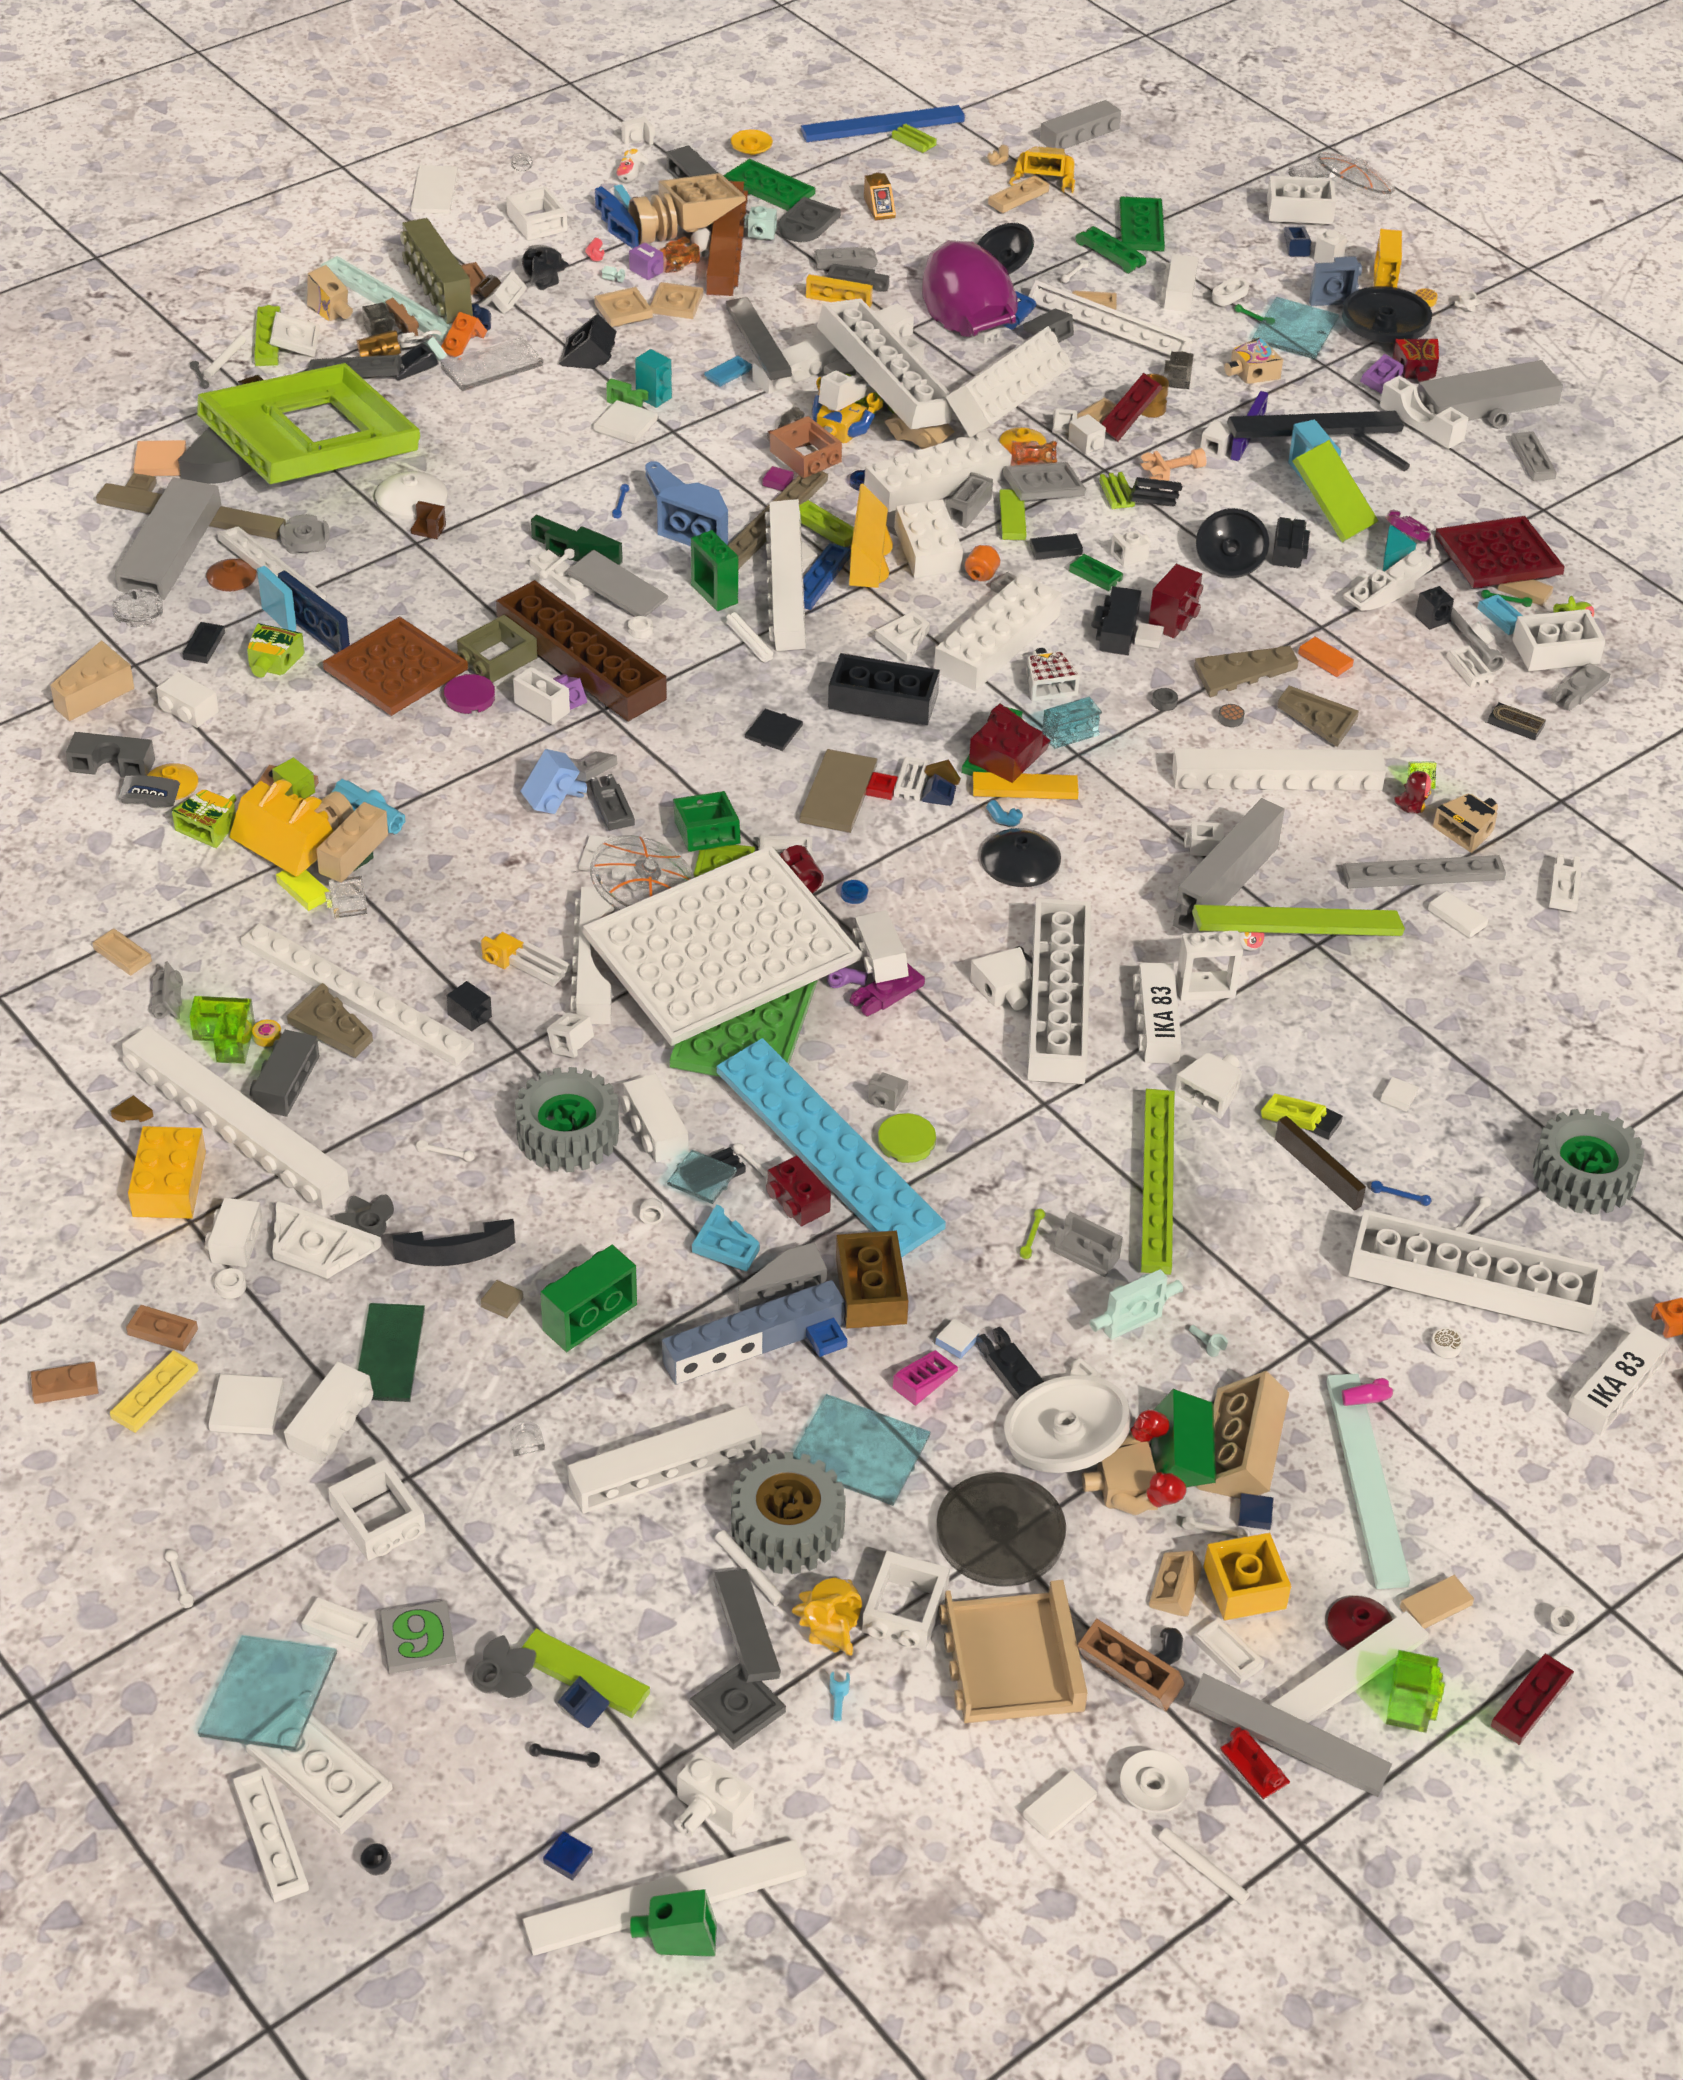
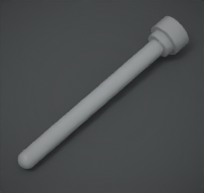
(1492, 658)

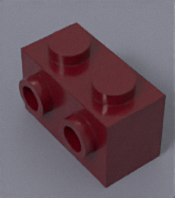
(798, 1191)

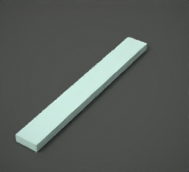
(379, 292)
(1368, 1487)

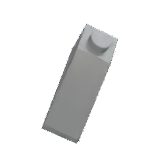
(785, 1275)

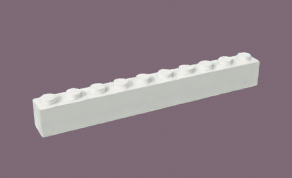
(235, 1117)

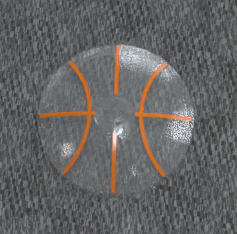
(1354, 175)
(634, 869)

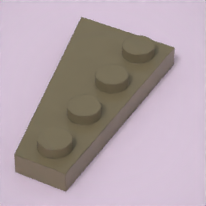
(1233, 669)

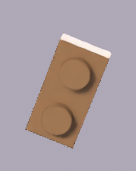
(403, 320)
(162, 1328)
(64, 1382)

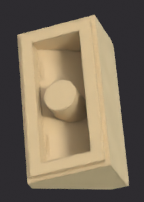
(1176, 1583)

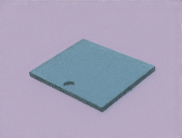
(1296, 327)
(863, 1448)
(268, 1693)

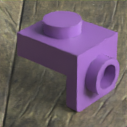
(576, 692)

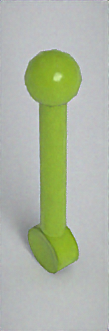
(1026, 1251)

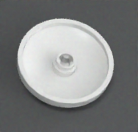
(1067, 1423)

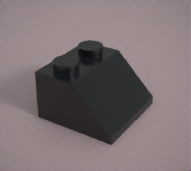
(589, 345)

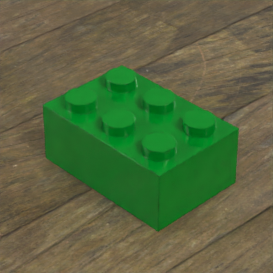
(588, 1297)

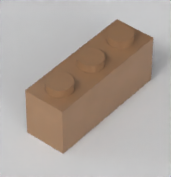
(1131, 1664)

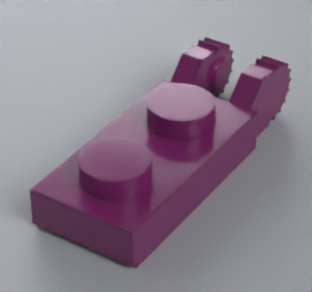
(886, 993)

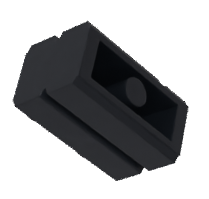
(1290, 542)

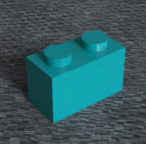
(654, 375)

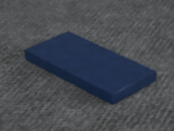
(317, 615)

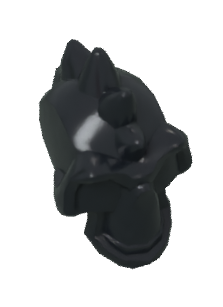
(542, 265)

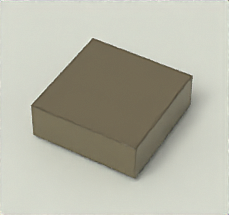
(142, 482)
(502, 1299)

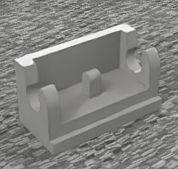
(1088, 1244)

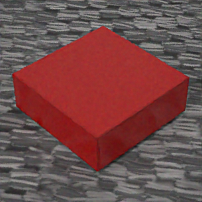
(881, 785)

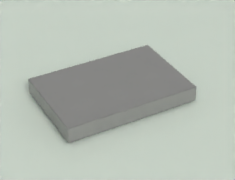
(1044, 481)

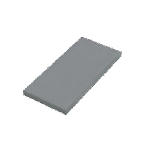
(617, 584)

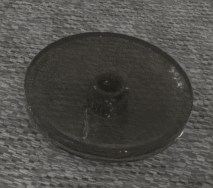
(1000, 1529)

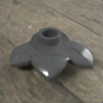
(368, 1216)
(508, 1665)

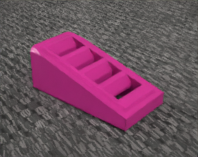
(917, 1392)

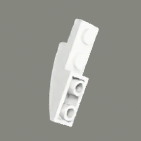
(1390, 585)

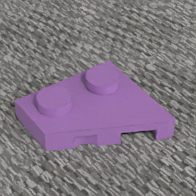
(1382, 372)

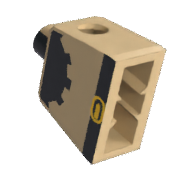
(1467, 820)

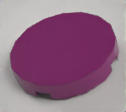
(1408, 525)
(469, 693)

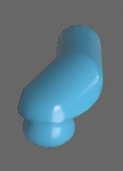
(1000, 816)

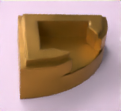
(944, 770)
(132, 1110)

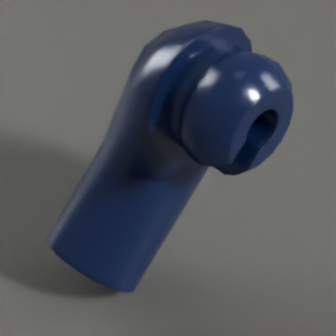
(483, 315)

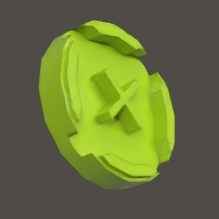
(907, 1137)

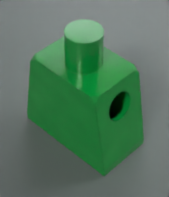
(679, 1924)

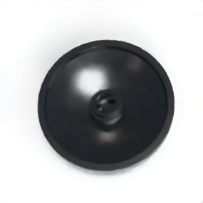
(1386, 314)

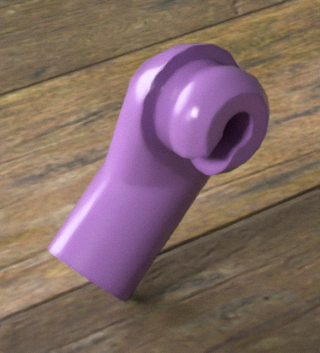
(845, 976)

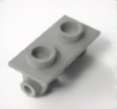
(167, 992)

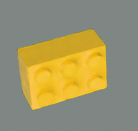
(167, 1172)

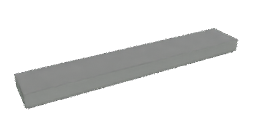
(1423, 871)
(1291, 1734)

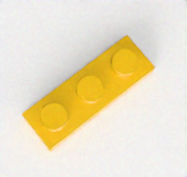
(837, 290)

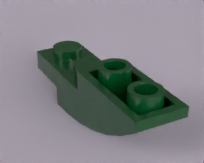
(583, 541)

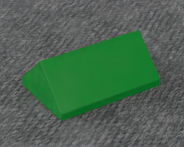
(1190, 1441)

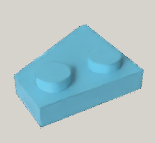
(726, 1241)

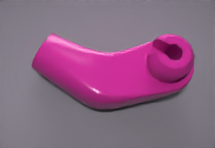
(1368, 1393)

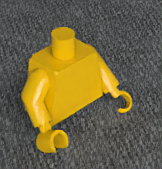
(1046, 162)

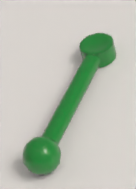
(1239, 308)
(1526, 601)

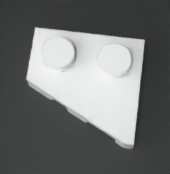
(904, 634)

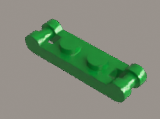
(1111, 248)

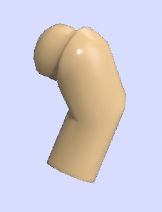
(999, 157)

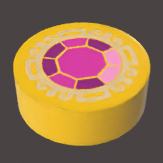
(266, 1032)

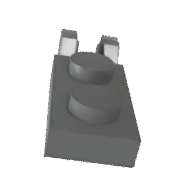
(612, 803)

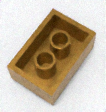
(872, 1279)

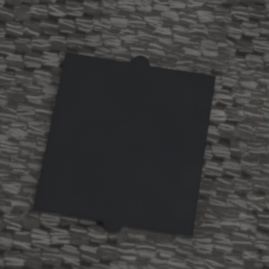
(773, 729)

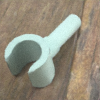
(1211, 1341)

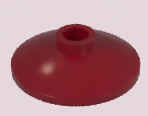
(1348, 1628)

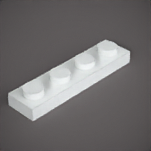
(270, 1835)

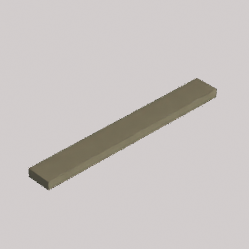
(225, 518)
(754, 535)

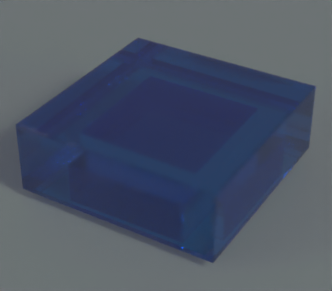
(568, 1855)

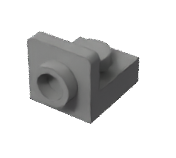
(887, 1091)

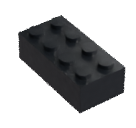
(883, 689)

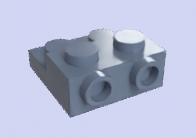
(1334, 281)

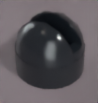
(369, 1859)

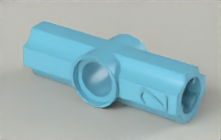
(357, 796)

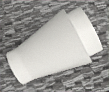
(702, 238)

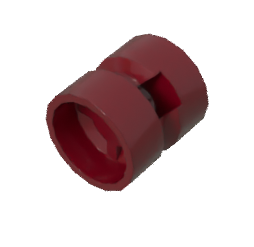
(804, 867)

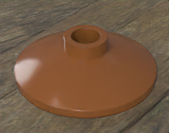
(231, 575)

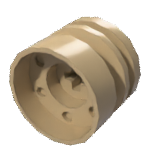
(654, 217)

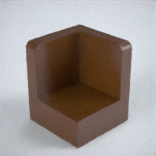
(430, 520)

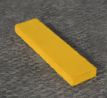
(1026, 786)

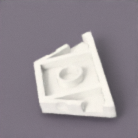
(318, 1242)

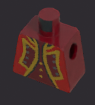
(1418, 357)

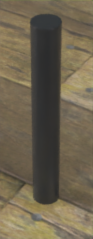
(1382, 451)

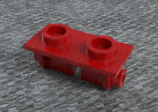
(1254, 1763)

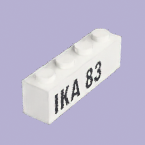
(1158, 1013)
(1618, 1379)

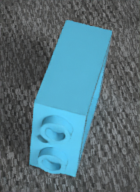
(1306, 437)

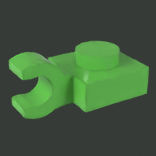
(622, 392)

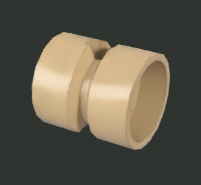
(337, 808)

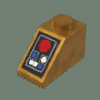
(879, 196)

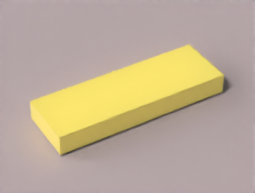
(154, 1391)

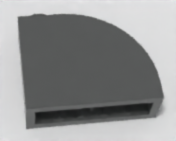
(212, 461)

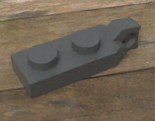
(860, 275)

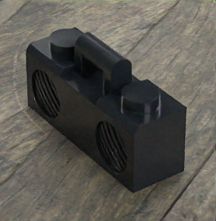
(1119, 620)

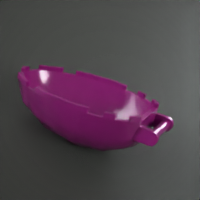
(968, 288)

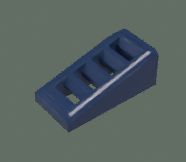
(1297, 241)

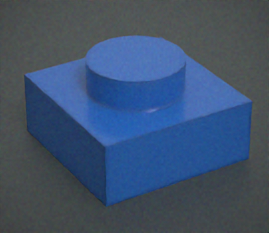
(826, 1337)

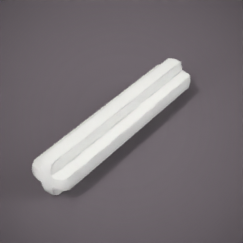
(749, 637)

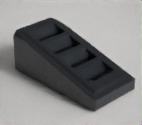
(416, 361)

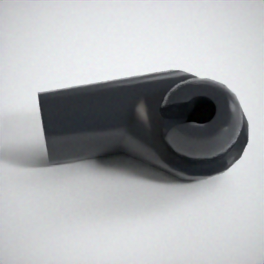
(1172, 1645)

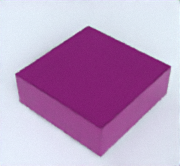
(778, 478)

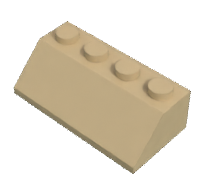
(1247, 1435)

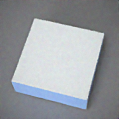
(957, 1338)

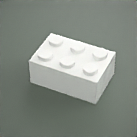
(1301, 200)
(928, 538)
(1558, 640)

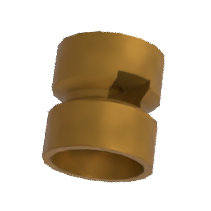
(1158, 405)

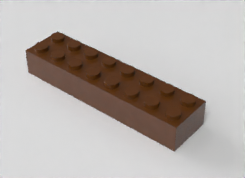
(585, 651)

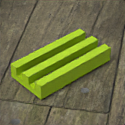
(914, 138)
(1114, 480)

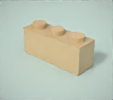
(352, 842)

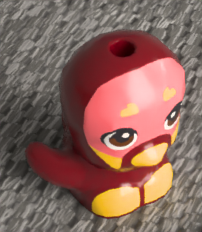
(1416, 792)

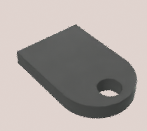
(807, 220)

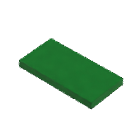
(770, 184)
(1142, 223)

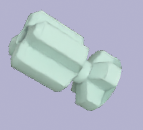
(611, 273)

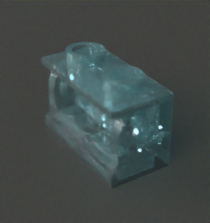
(1071, 722)

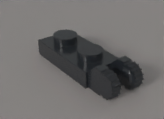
(1009, 1363)

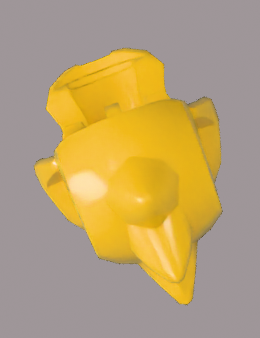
(830, 1613)

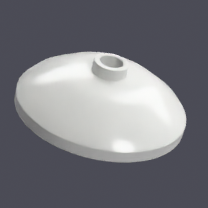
(402, 491)

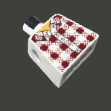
(1051, 675)

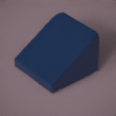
(938, 791)
(583, 1702)

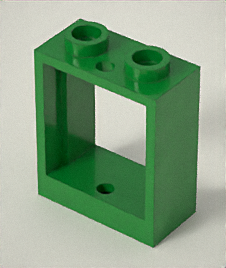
(714, 570)
(696, 821)

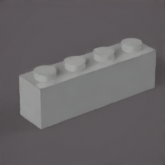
(1080, 125)

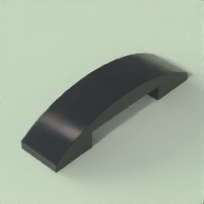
(454, 1250)

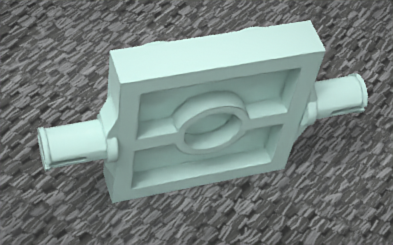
(1136, 1304)

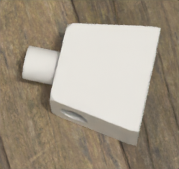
(1003, 978)
(1210, 1083)

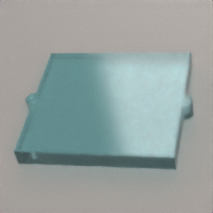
(702, 1176)

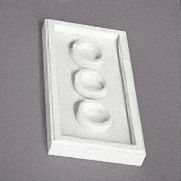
(326, 1775)

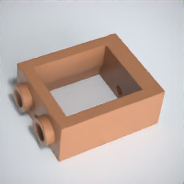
(806, 430)

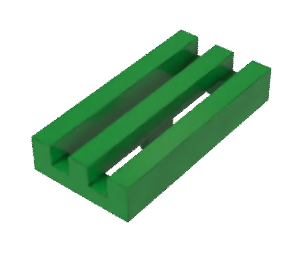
(1095, 572)

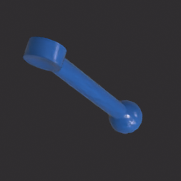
(617, 513)
(1377, 1187)

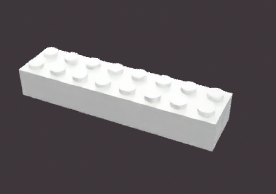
(885, 363)
(1008, 381)
(1060, 991)
(1477, 1271)

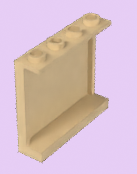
(1014, 1656)

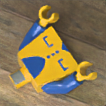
(848, 421)

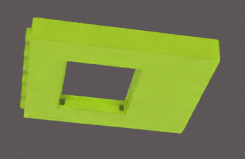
(254, 423)

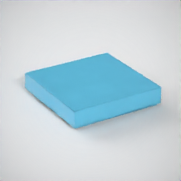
(276, 598)

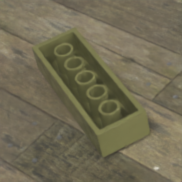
(436, 269)

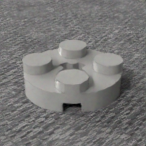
(314, 540)

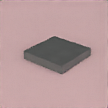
(737, 1707)

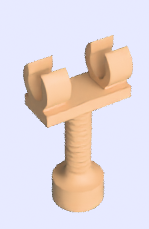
(1162, 468)

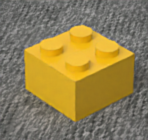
(1247, 1576)

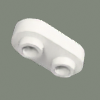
(1230, 291)

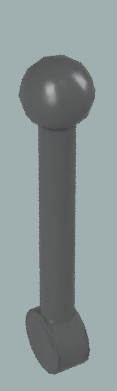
(195, 365)

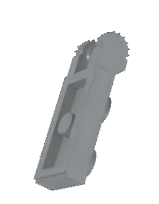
(845, 256)
(1581, 686)

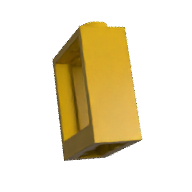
(1388, 258)

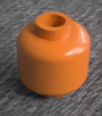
(982, 563)

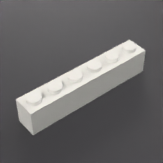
(664, 1458)

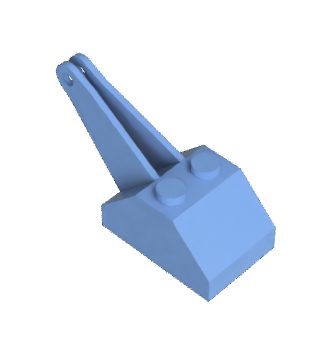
(686, 508)

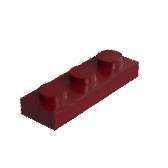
(1131, 406)
(1532, 1699)

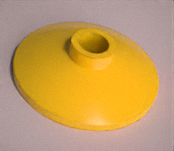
(751, 141)
(1020, 434)
(182, 773)

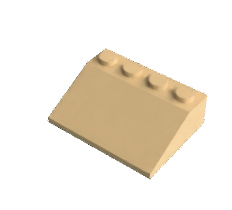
(701, 199)

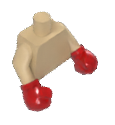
(1129, 1473)

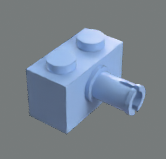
(552, 781)

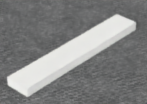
(258, 556)
(1352, 1669)

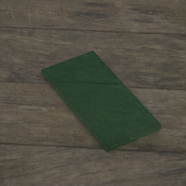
(391, 1349)

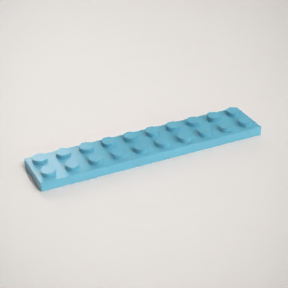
(829, 1146)

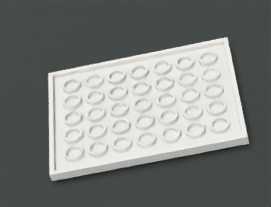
(721, 944)

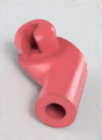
(593, 250)

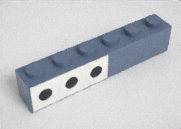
(750, 1332)

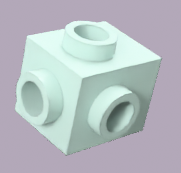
(761, 222)

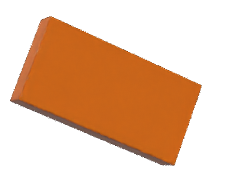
(1326, 656)

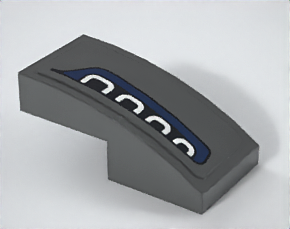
(149, 789)

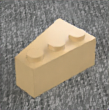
(91, 682)

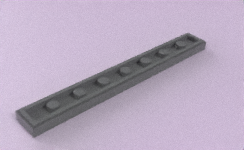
(759, 338)

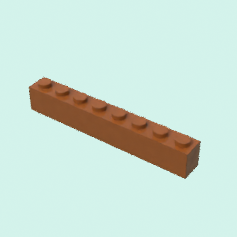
(726, 249)

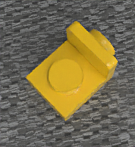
(499, 949)

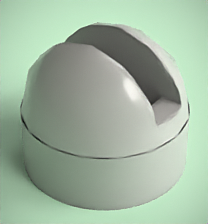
(1499, 418)

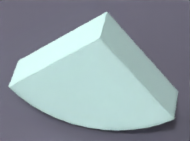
(432, 344)

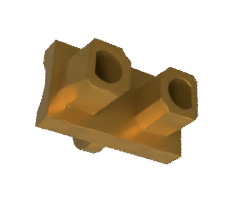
(379, 345)

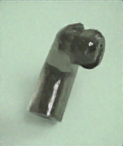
(792, 414)

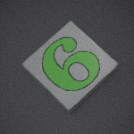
(418, 1637)

